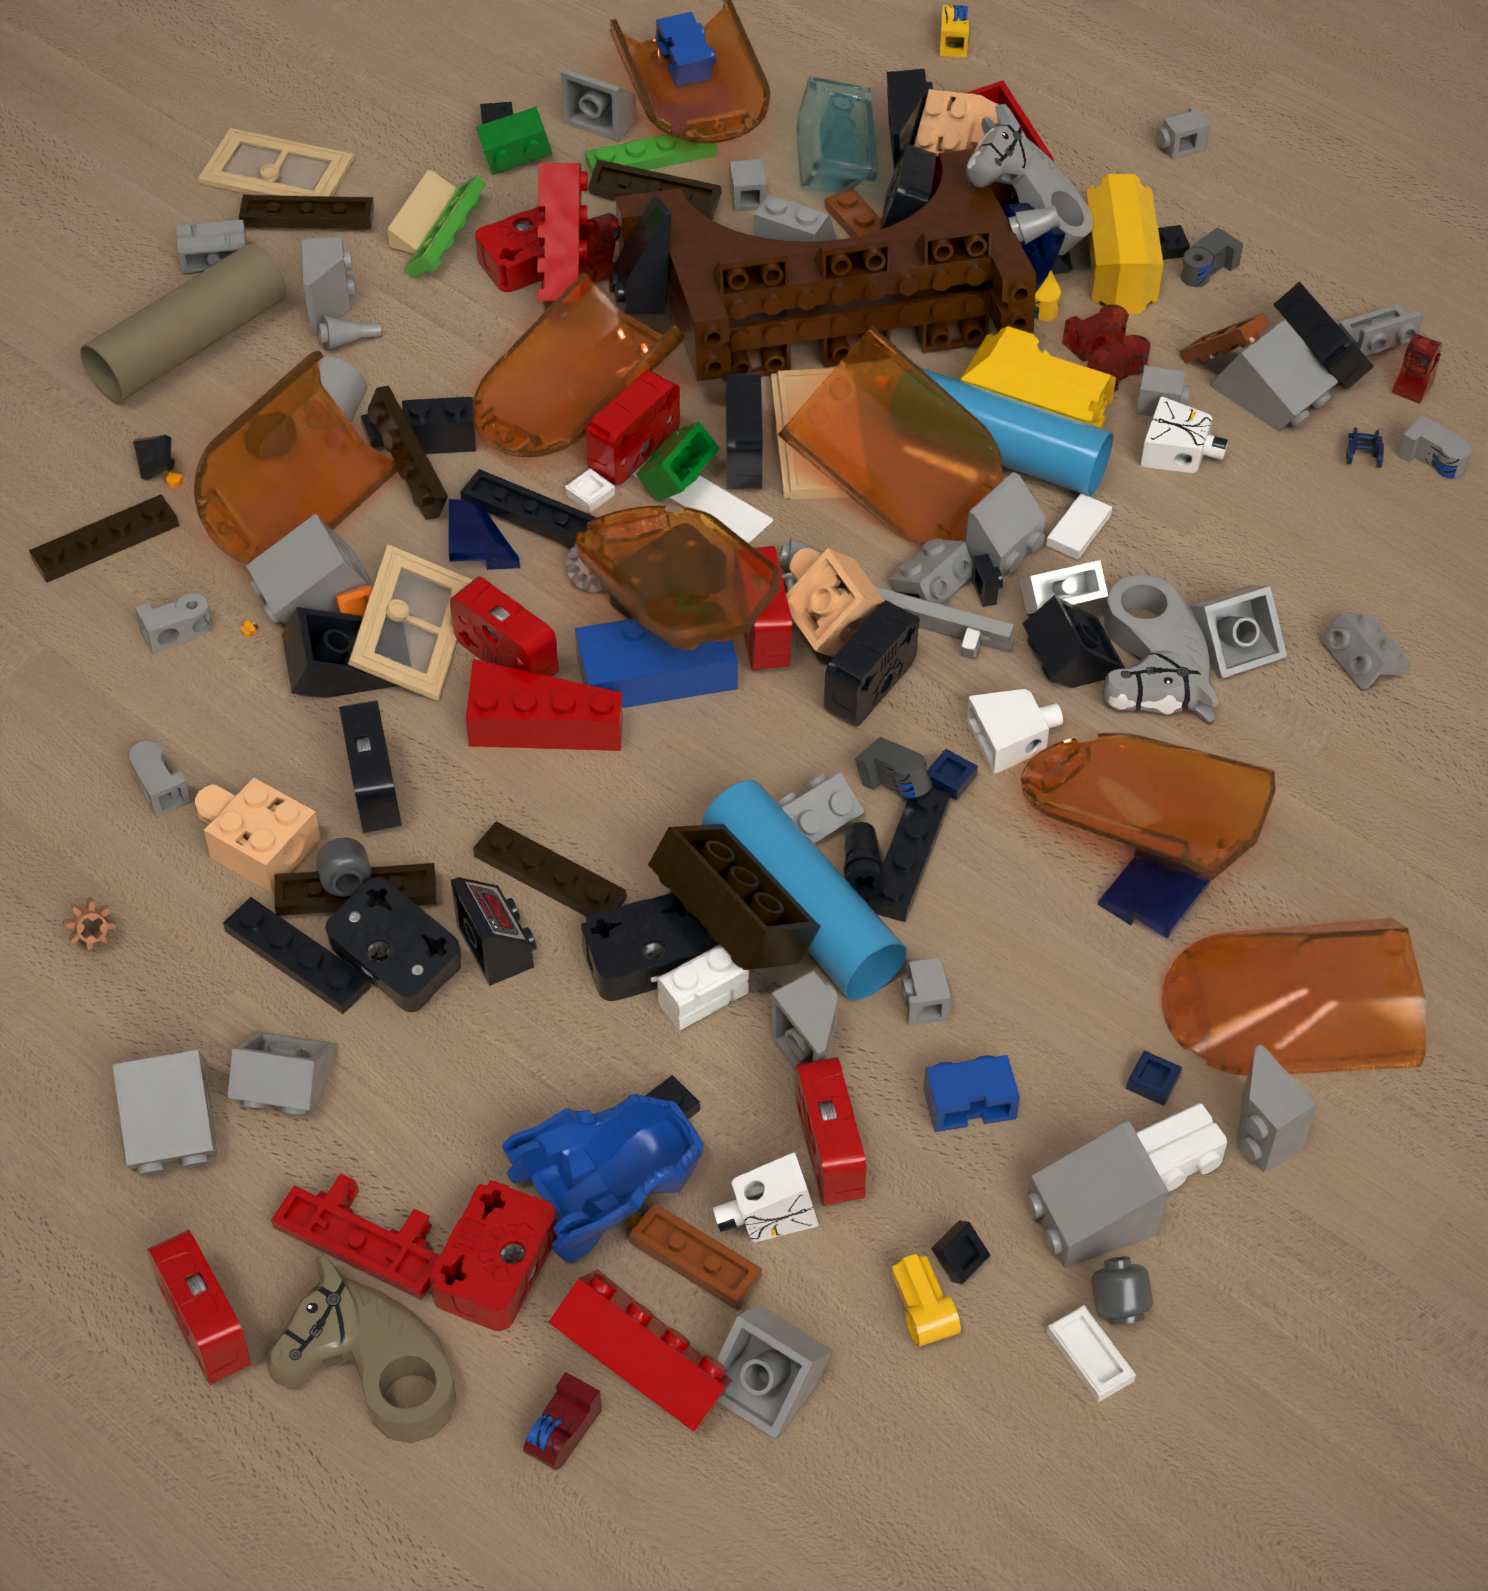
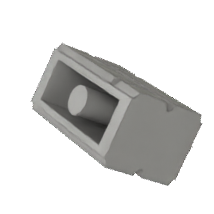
(208, 243)

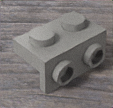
(1382, 328)
(935, 571)
(1364, 648)
(823, 807)

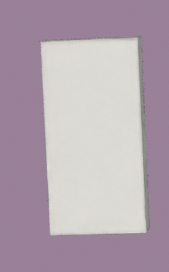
(1079, 526)
(1091, 1353)

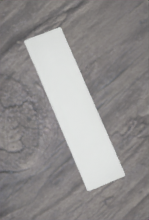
(730, 510)

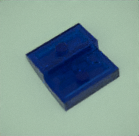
(1153, 895)

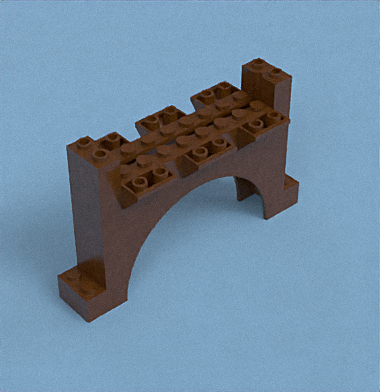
(754, 295)

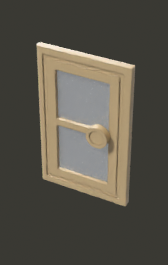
(274, 166)
(409, 623)

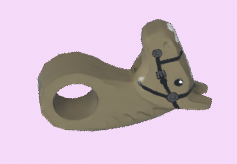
(383, 1339)

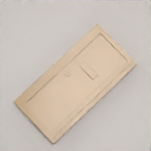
(798, 475)

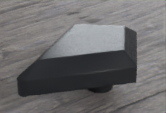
(153, 455)

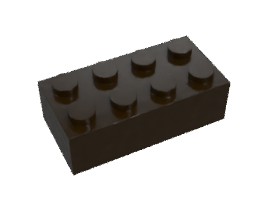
(733, 896)

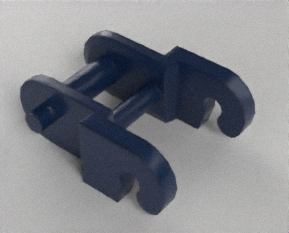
(1377, 448)

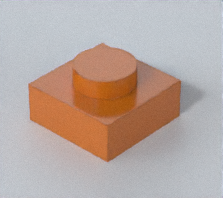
(353, 600)

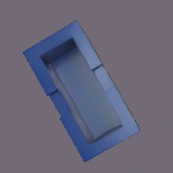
(685, 44)
(971, 1091)

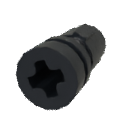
(862, 860)

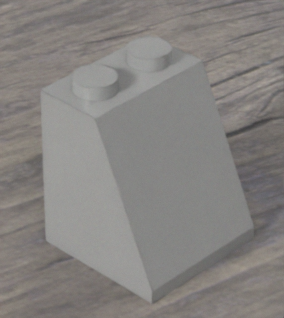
(791, 222)
(1277, 378)
(305, 571)
(165, 1111)
(1098, 1197)

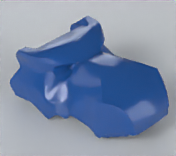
(604, 1165)

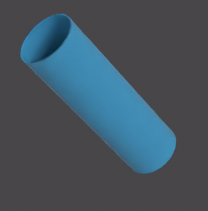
(1037, 439)
(852, 940)

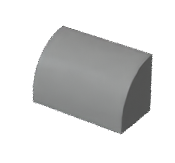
(343, 384)

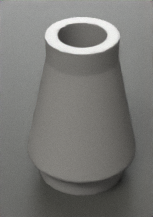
(1033, 223)

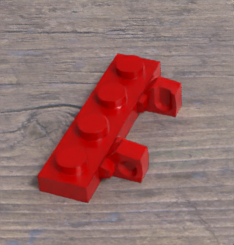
(331, 1227)

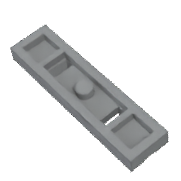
(960, 624)

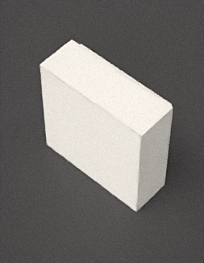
(590, 490)

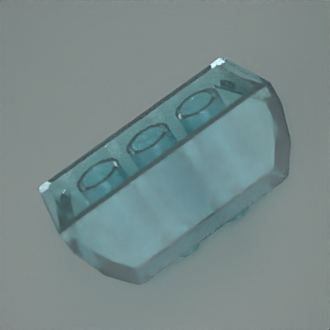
(836, 136)

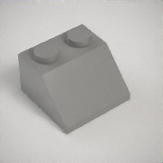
(597, 106)
(326, 279)
(1006, 525)
(1240, 629)
(804, 1019)
(280, 1071)
(1272, 1113)
(770, 1369)

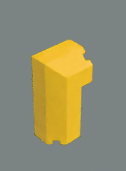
(1124, 243)
(1018, 369)

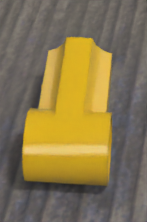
(927, 1312)

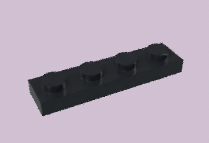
(526, 507)
(910, 853)
(297, 955)

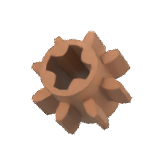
(86, 934)

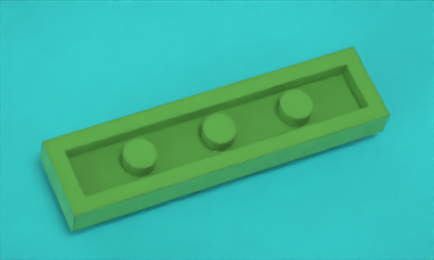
(651, 152)
(448, 222)

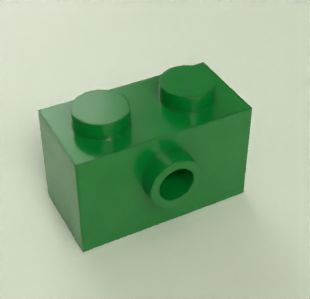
(514, 140)
(678, 461)

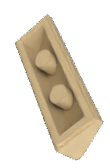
(419, 212)

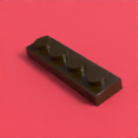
(618, 180)
(307, 211)
(407, 453)
(103, 538)
(547, 871)
(305, 894)

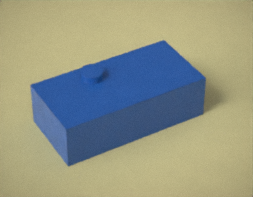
(647, 668)

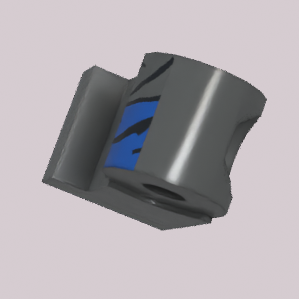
(1209, 256)
(894, 767)

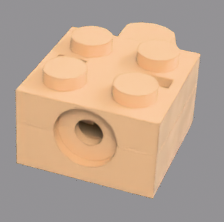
(953, 121)
(830, 598)
(256, 830)

